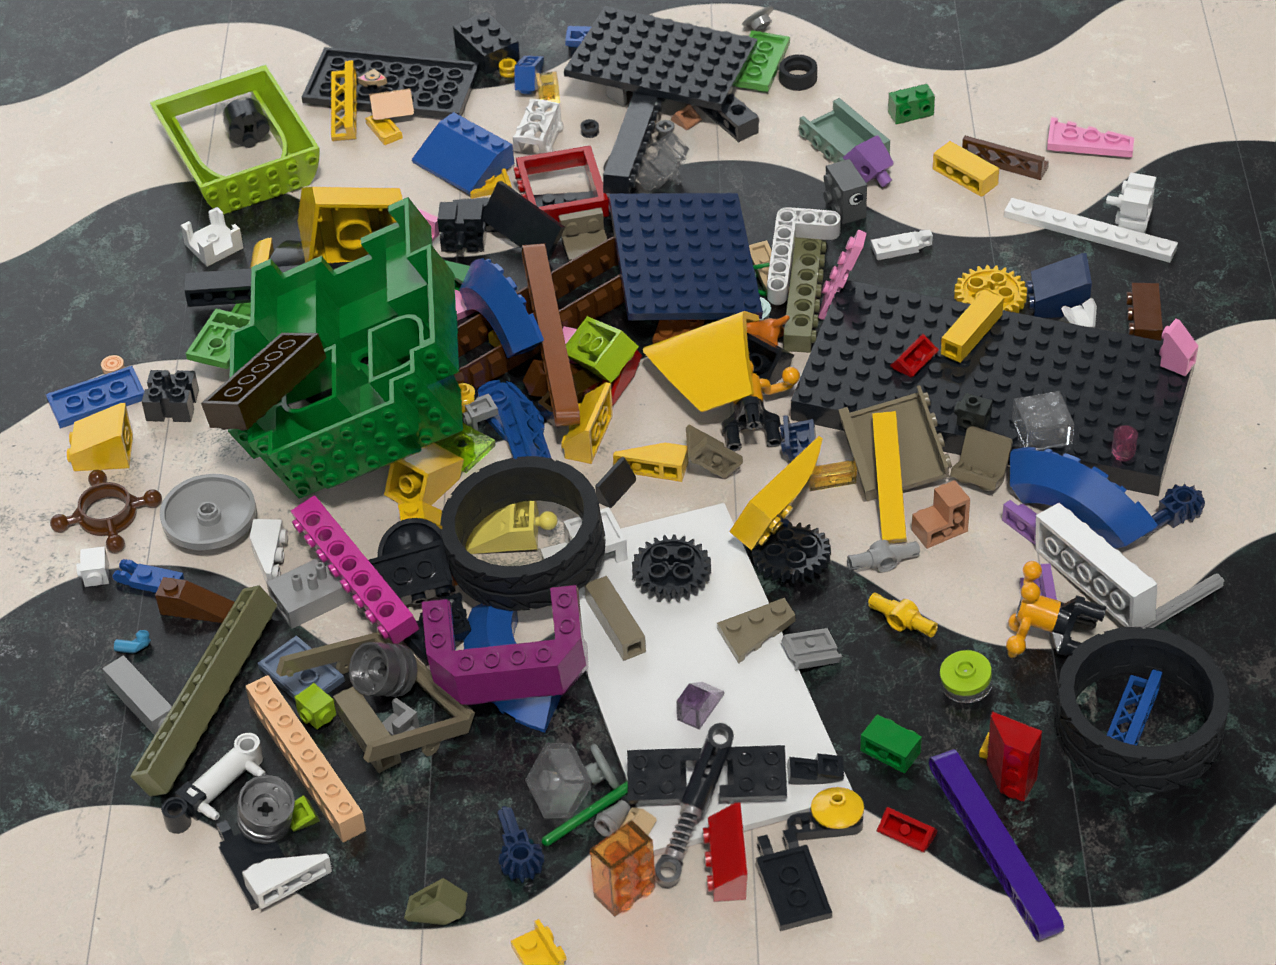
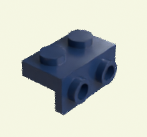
(797, 436)

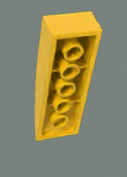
(774, 501)

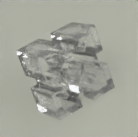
(662, 162)

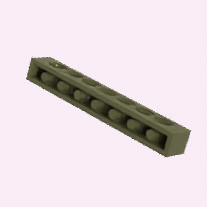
(804, 293)

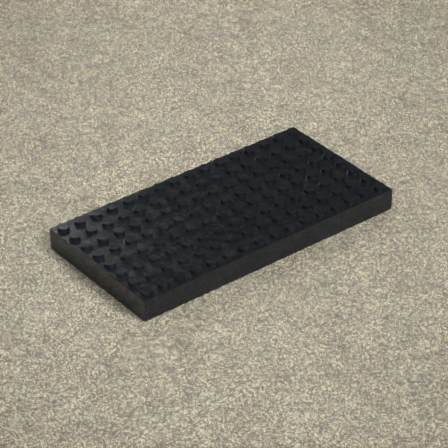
(1100, 373)

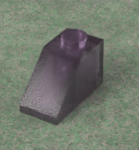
(697, 703)

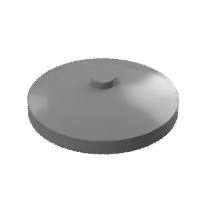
(208, 511)

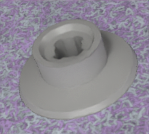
(759, 19)

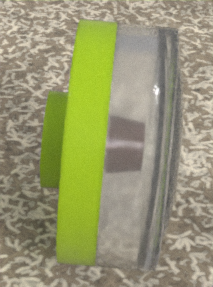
(966, 676)

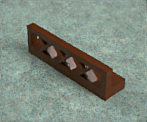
(1007, 158)

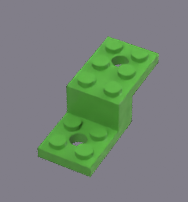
(213, 341)

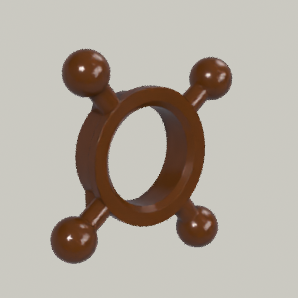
(106, 526)

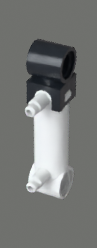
(194, 798)

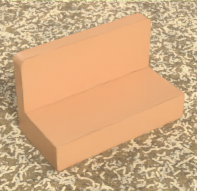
(391, 104)

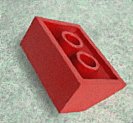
(1013, 756)
(726, 854)

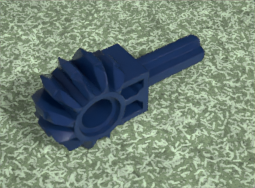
(1179, 505)
(519, 854)

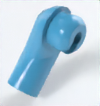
(142, 640)

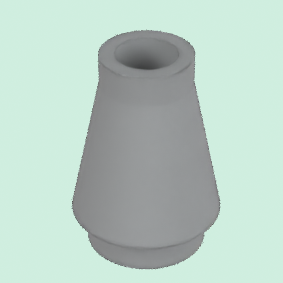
(611, 818)

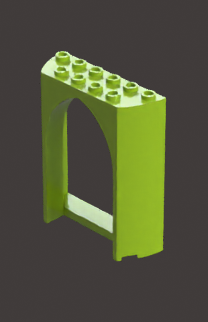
(259, 183)

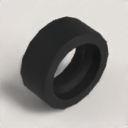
(798, 62)

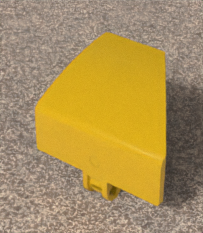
(708, 362)

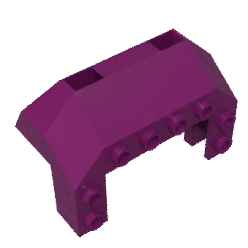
(511, 669)

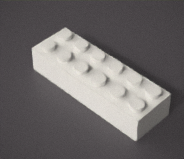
(1096, 567)

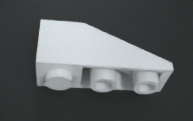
(267, 545)

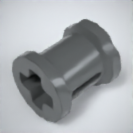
(660, 127)

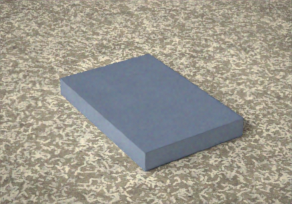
(323, 676)

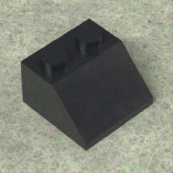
(767, 358)

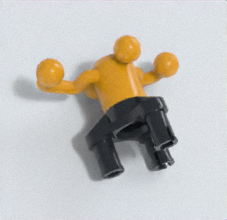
(751, 413)
(1049, 615)

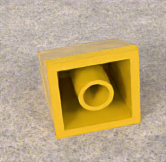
(102, 440)
(423, 475)

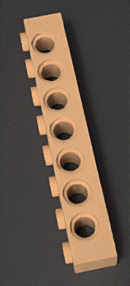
(306, 759)

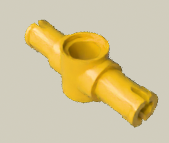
(902, 614)

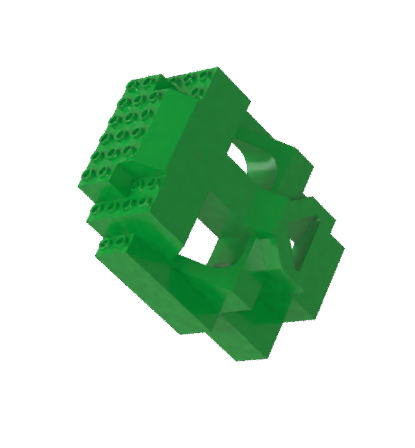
(383, 306)

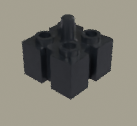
(462, 227)
(170, 396)

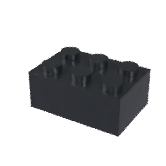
(485, 42)

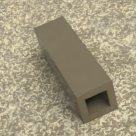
(615, 618)
(363, 724)

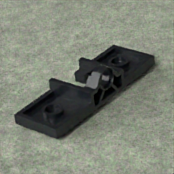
(751, 773)

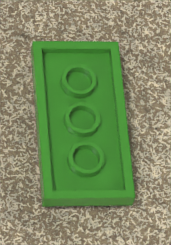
(764, 61)

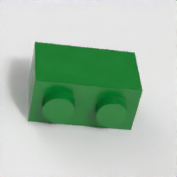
(891, 743)

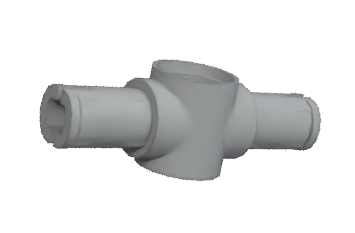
(883, 555)

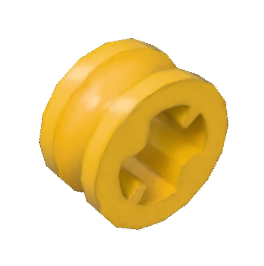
(507, 67)

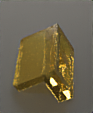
(833, 475)

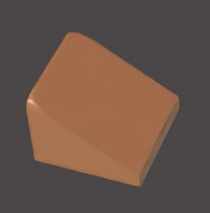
(686, 117)

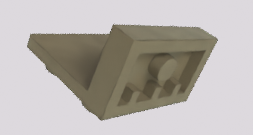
(582, 231)
(711, 453)

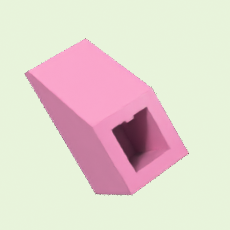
(1178, 349)

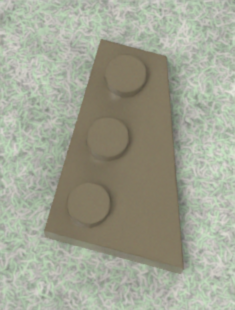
(752, 628)

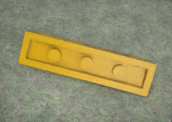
(349, 104)

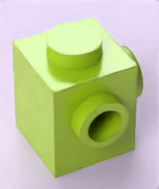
(315, 706)

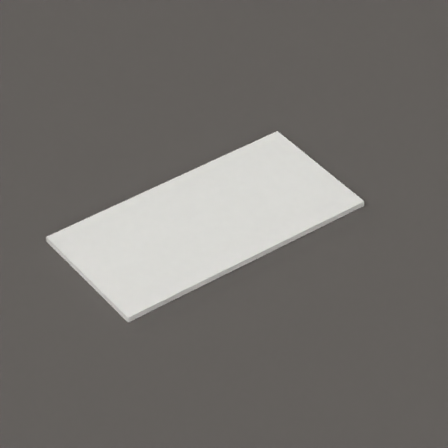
(762, 695)

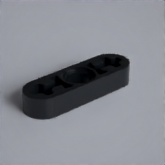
(817, 832)

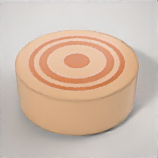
(112, 363)

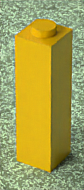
(972, 326)

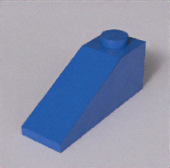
(526, 73)

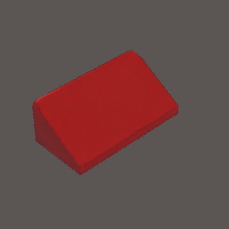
(915, 356)
(906, 830)

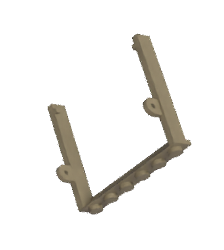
(427, 737)

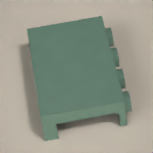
(839, 131)

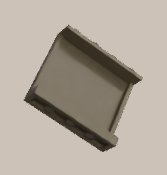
(919, 443)

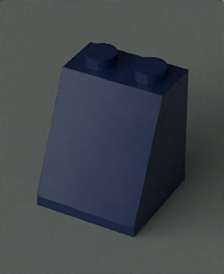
(1059, 285)

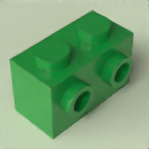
(911, 103)

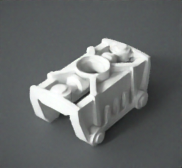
(548, 126)

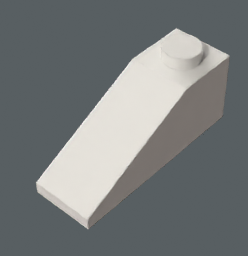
(282, 876)

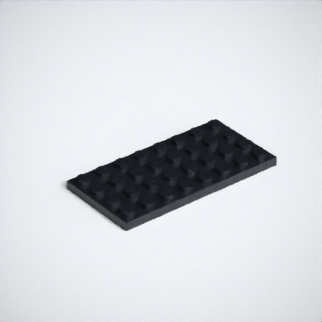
(435, 83)

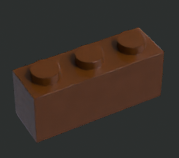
(1144, 311)

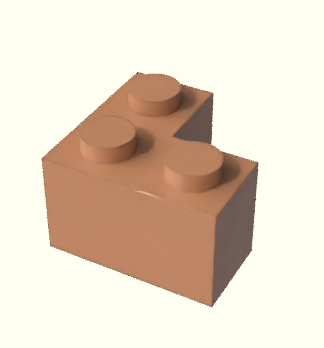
(945, 518)

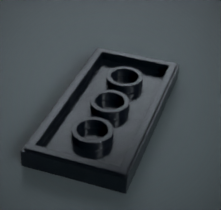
(521, 219)

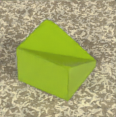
(303, 814)

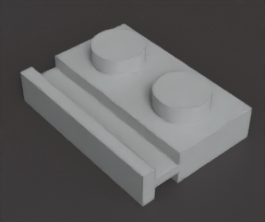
(811, 648)

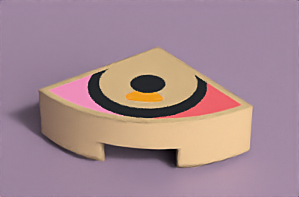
(372, 78)

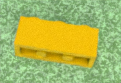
(965, 168)

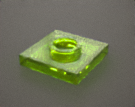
(478, 446)

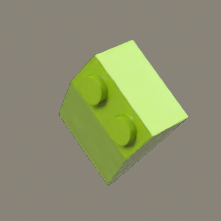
(600, 348)

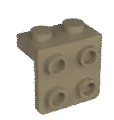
(983, 459)

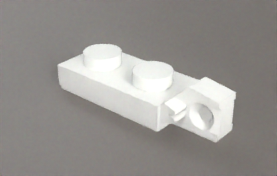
(901, 244)

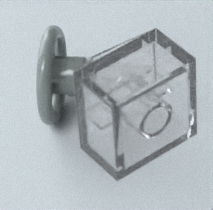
(562, 780)

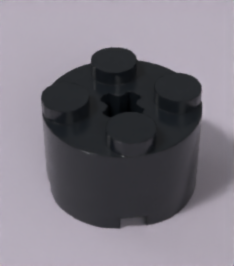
(245, 122)

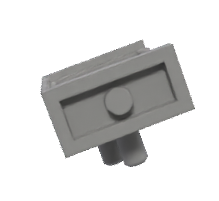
(307, 592)

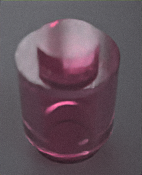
(1124, 442)

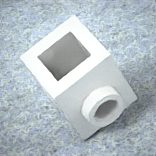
(93, 566)

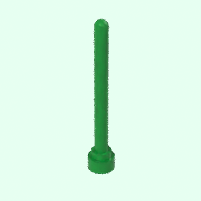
(584, 815)

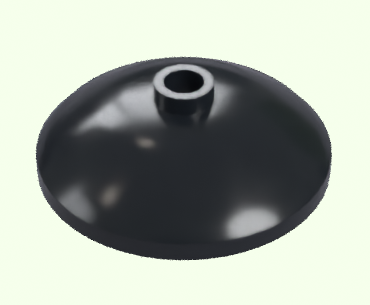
(408, 534)

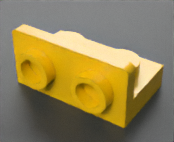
(538, 947)

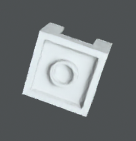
(214, 240)
(614, 537)

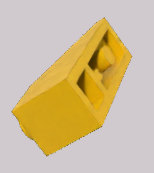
(657, 460)

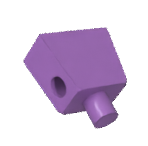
(871, 160)

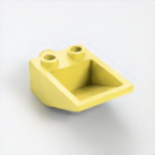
(510, 529)

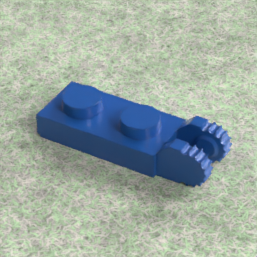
(143, 576)

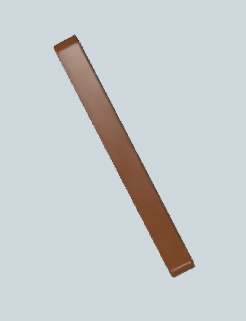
(553, 347)

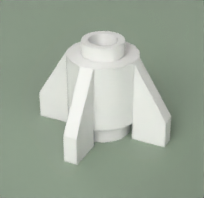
(1081, 316)

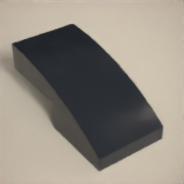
(821, 770)

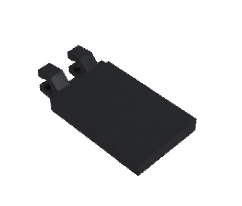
(241, 853)
(792, 882)

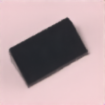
(615, 483)

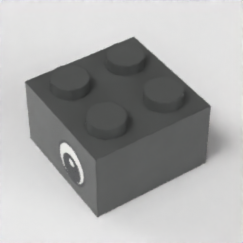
(845, 191)

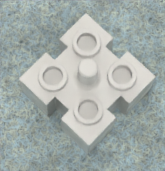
(1135, 202)

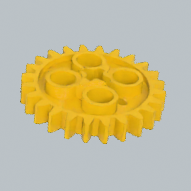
(993, 281)

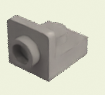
(479, 410)

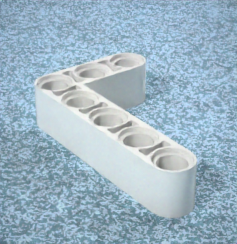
(793, 224)

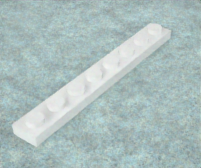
(1090, 230)

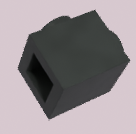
(973, 411)

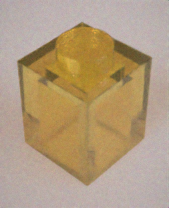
(548, 86)

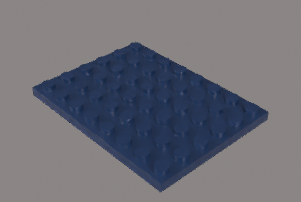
(683, 256)

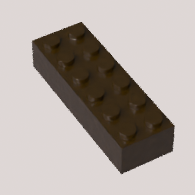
(263, 381)

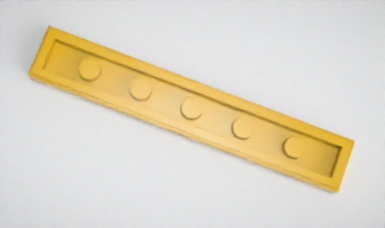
(889, 477)

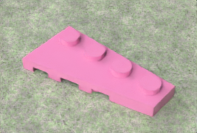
(1090, 141)
(840, 274)

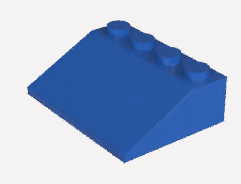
(464, 153)

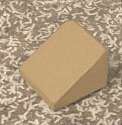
(641, 818)

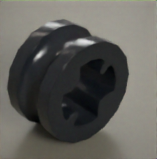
(589, 128)

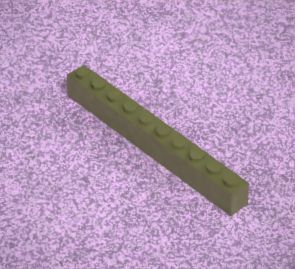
(204, 692)

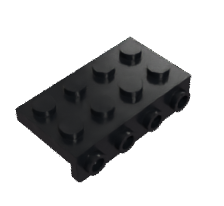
(416, 573)

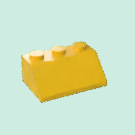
(595, 416)

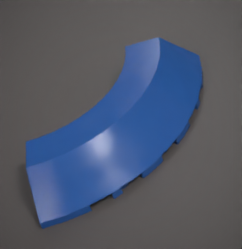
(498, 302)
(1087, 492)
(497, 628)

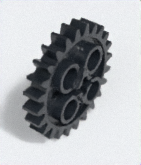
(793, 553)
(671, 567)

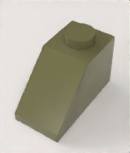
(437, 904)

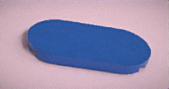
(500, 393)

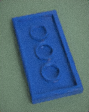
(95, 395)

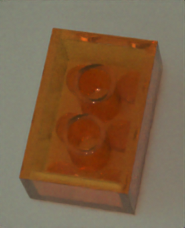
(623, 868)

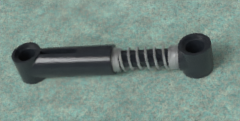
(694, 802)

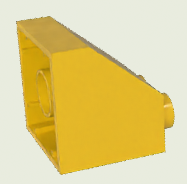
(338, 217)

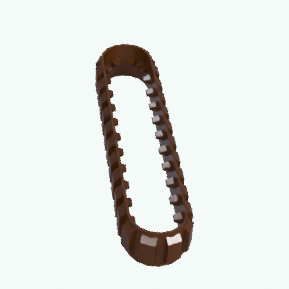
(565, 279)

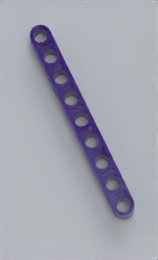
(996, 845)

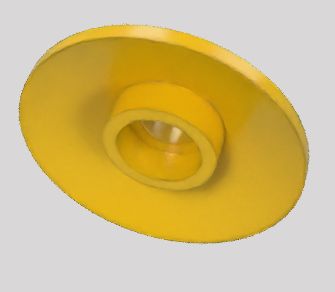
(837, 807)

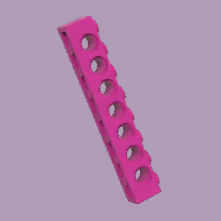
(354, 570)

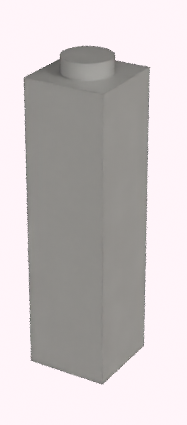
(137, 693)

